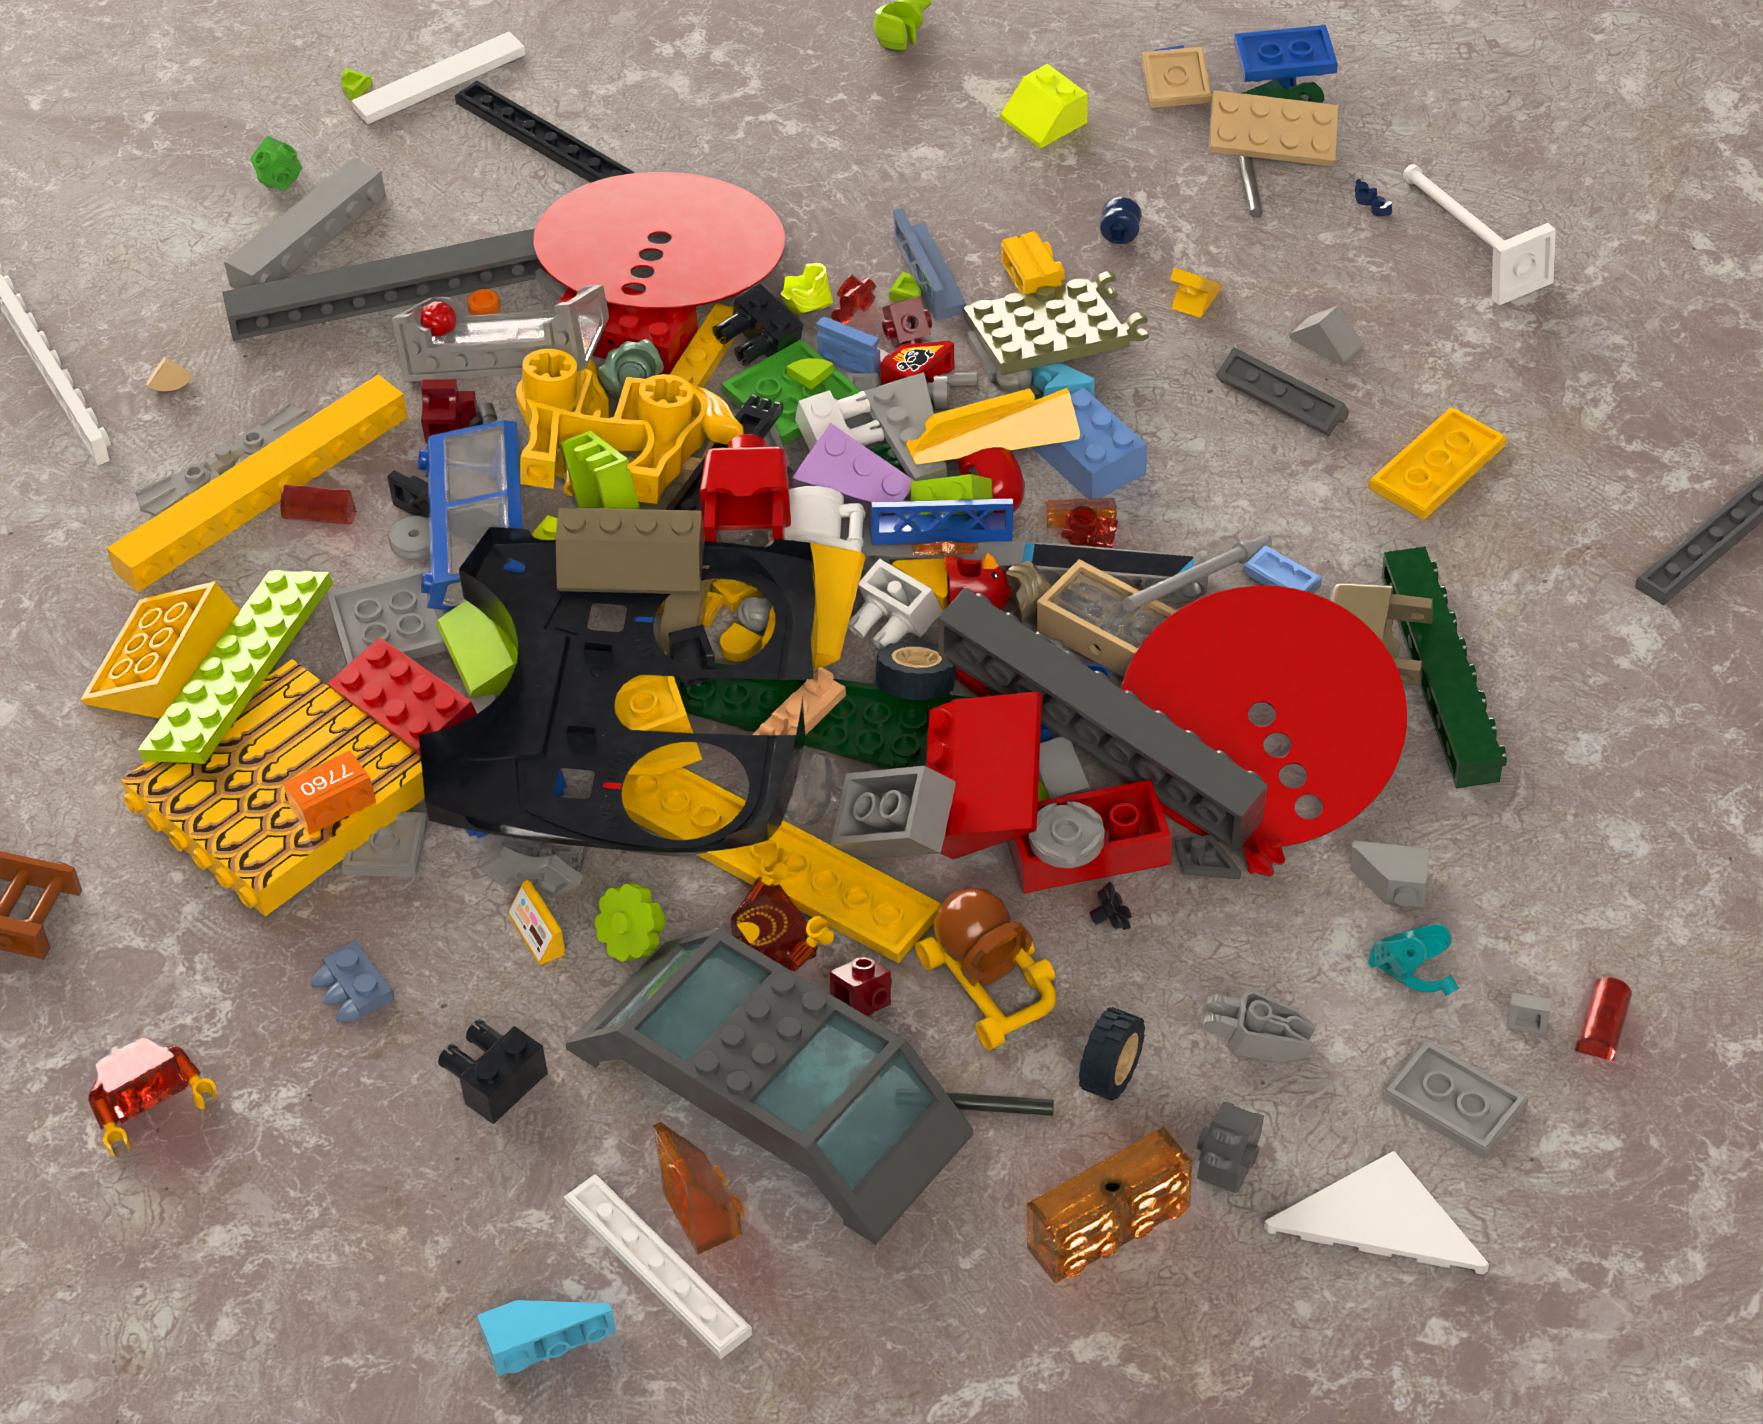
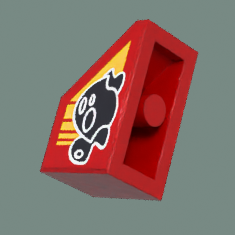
(915, 358)

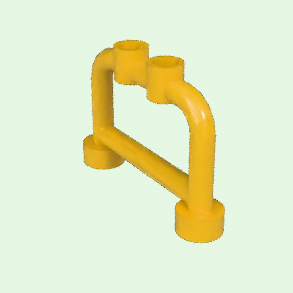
(996, 1025)

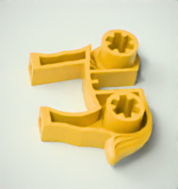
(653, 416)

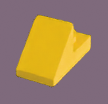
(1193, 293)

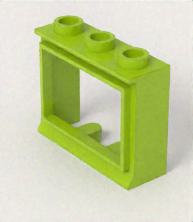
(598, 473)

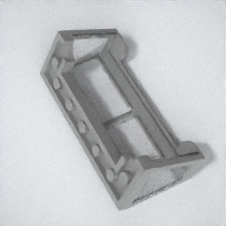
(499, 342)

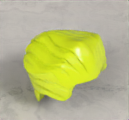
(808, 290)

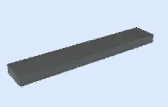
(1704, 545)

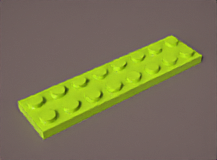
(235, 667)

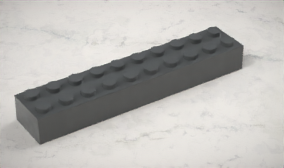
(1103, 719)

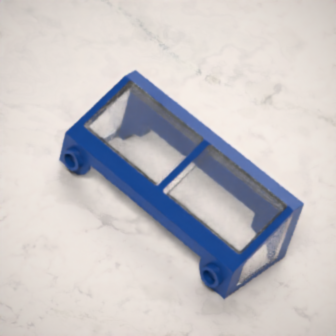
(470, 488)

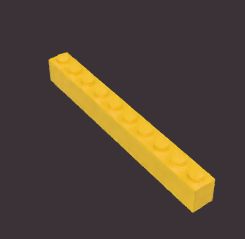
(256, 483)

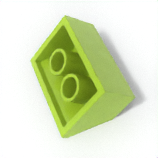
(478, 649)

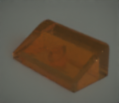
(1057, 509)

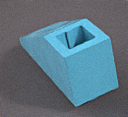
(540, 1330)

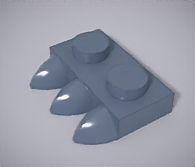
(352, 982)

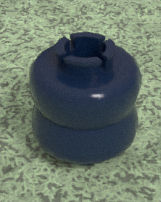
(1120, 220)

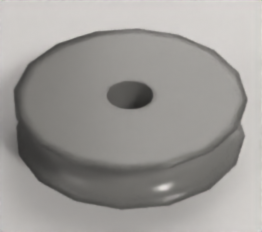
(410, 537)

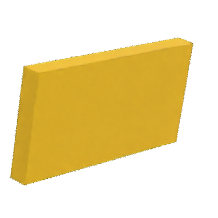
(1437, 463)

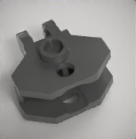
(1229, 1147)

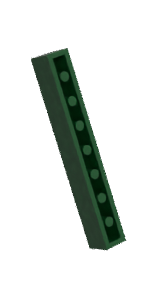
(1448, 678)

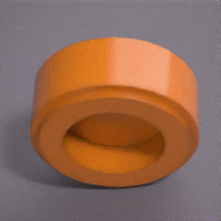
(483, 302)

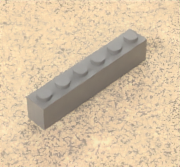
(307, 226)

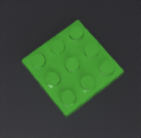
(770, 381)

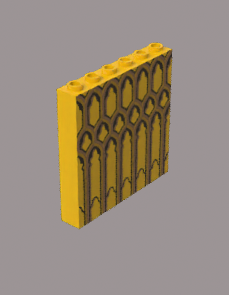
(235, 805)

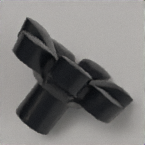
(1111, 909)

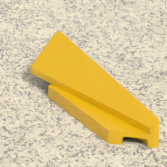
(1002, 421)

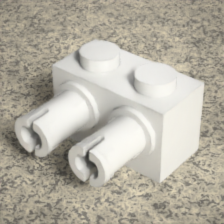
(820, 410)
(899, 598)

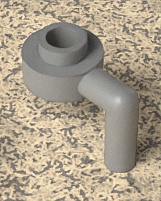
(940, 388)

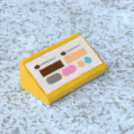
(536, 924)

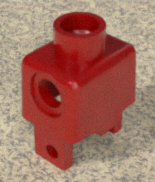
(745, 488)

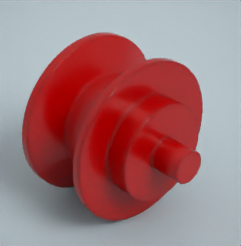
(1262, 858)

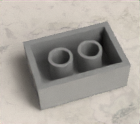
(893, 812)

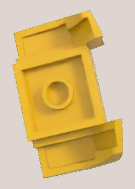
(656, 705)

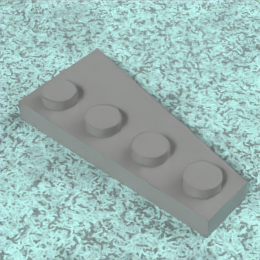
(902, 413)

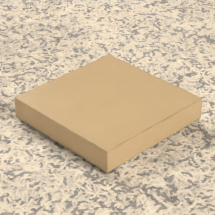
(1176, 77)

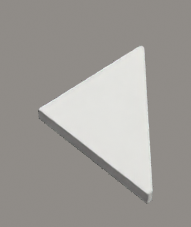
(1383, 1214)

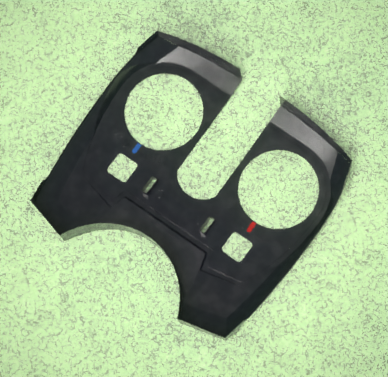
(504, 762)

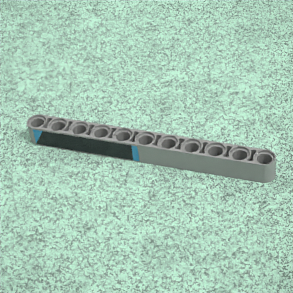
(1053, 560)

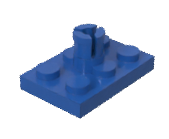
(1285, 54)

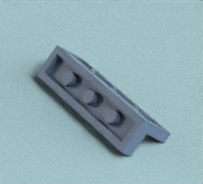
(927, 267)

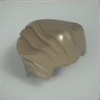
(1027, 588)

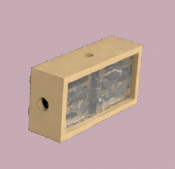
(1090, 616)

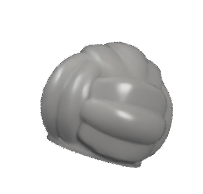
(1015, 381)
(754, 613)

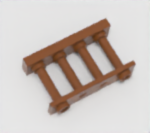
(28, 935)

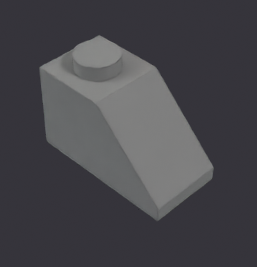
(1392, 871)

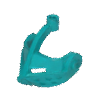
(1405, 951)

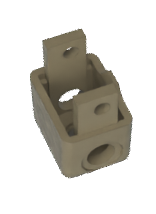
(1377, 609)

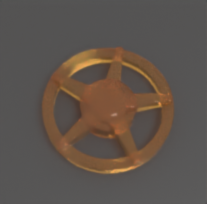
(944, 548)

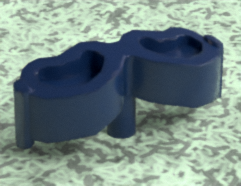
(1368, 196)

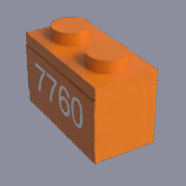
(329, 792)

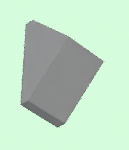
(1329, 335)

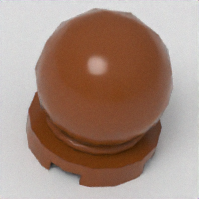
(978, 931)

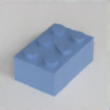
(1104, 455)

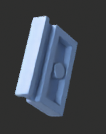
(848, 347)

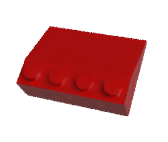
(994, 758)

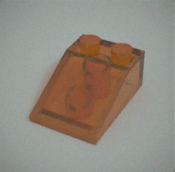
(696, 1191)

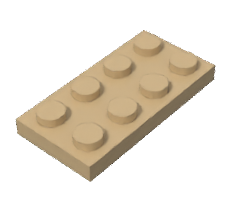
(1273, 128)

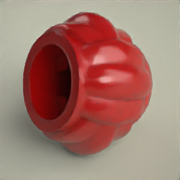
(438, 318)

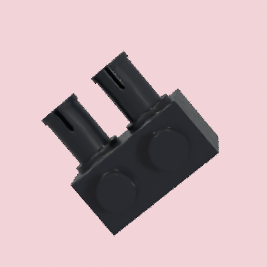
(761, 321)
(501, 1075)

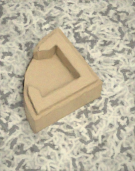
(169, 376)

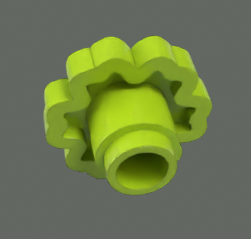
(629, 922)

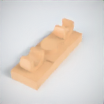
(819, 698)

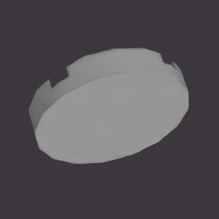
(1067, 835)

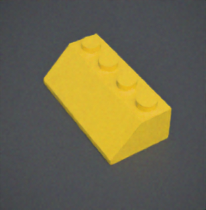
(836, 584)

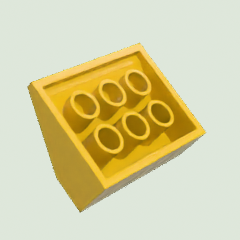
(160, 649)

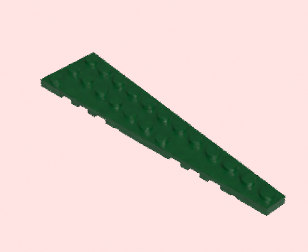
(861, 726)

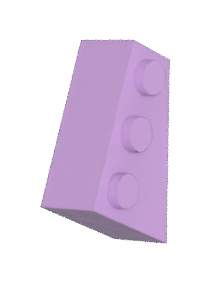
(852, 470)

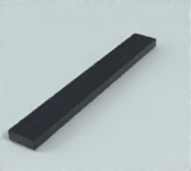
(538, 133)

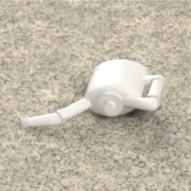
(818, 516)

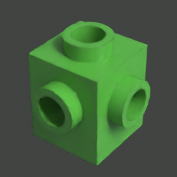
(276, 164)

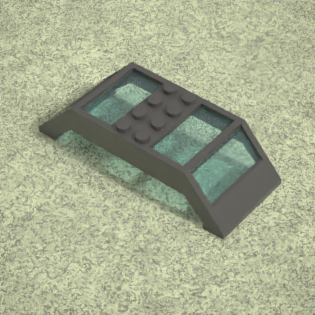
(785, 1072)

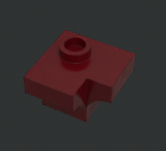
(445, 407)

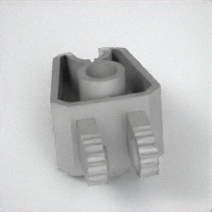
(1259, 1027)

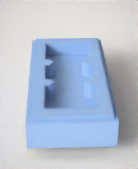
(1277, 570)

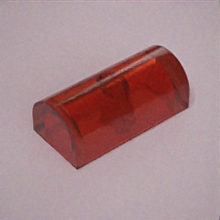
(317, 504)
(1604, 1018)

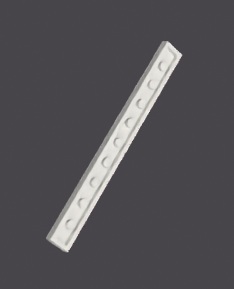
(50, 367)

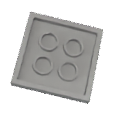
(388, 610)

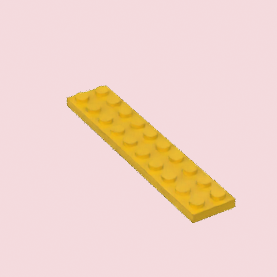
(819, 876)

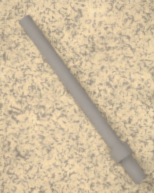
(1240, 553)

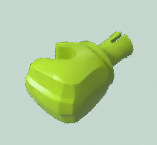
(898, 22)

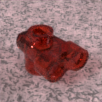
(853, 296)
(1084, 528)

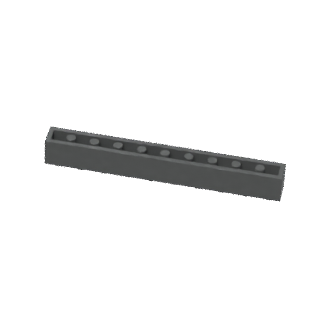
(381, 284)

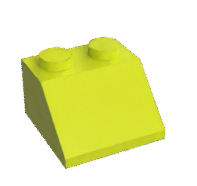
(1046, 107)

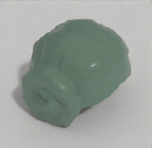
(629, 360)

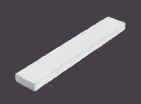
(438, 77)
(658, 1266)

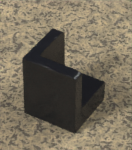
(692, 649)

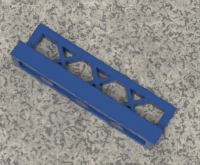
(941, 527)

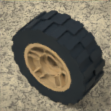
(914, 671)
(1111, 1053)

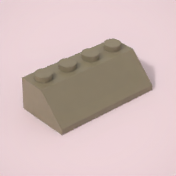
(629, 550)

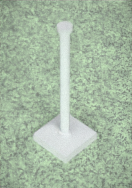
(1518, 263)

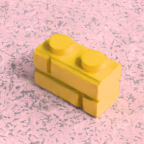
(1030, 263)

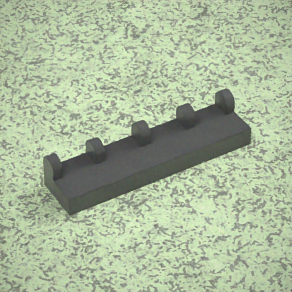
(1282, 391)

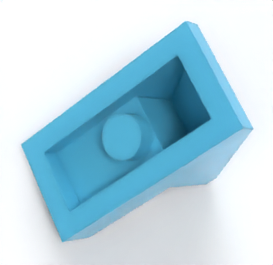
(1060, 376)

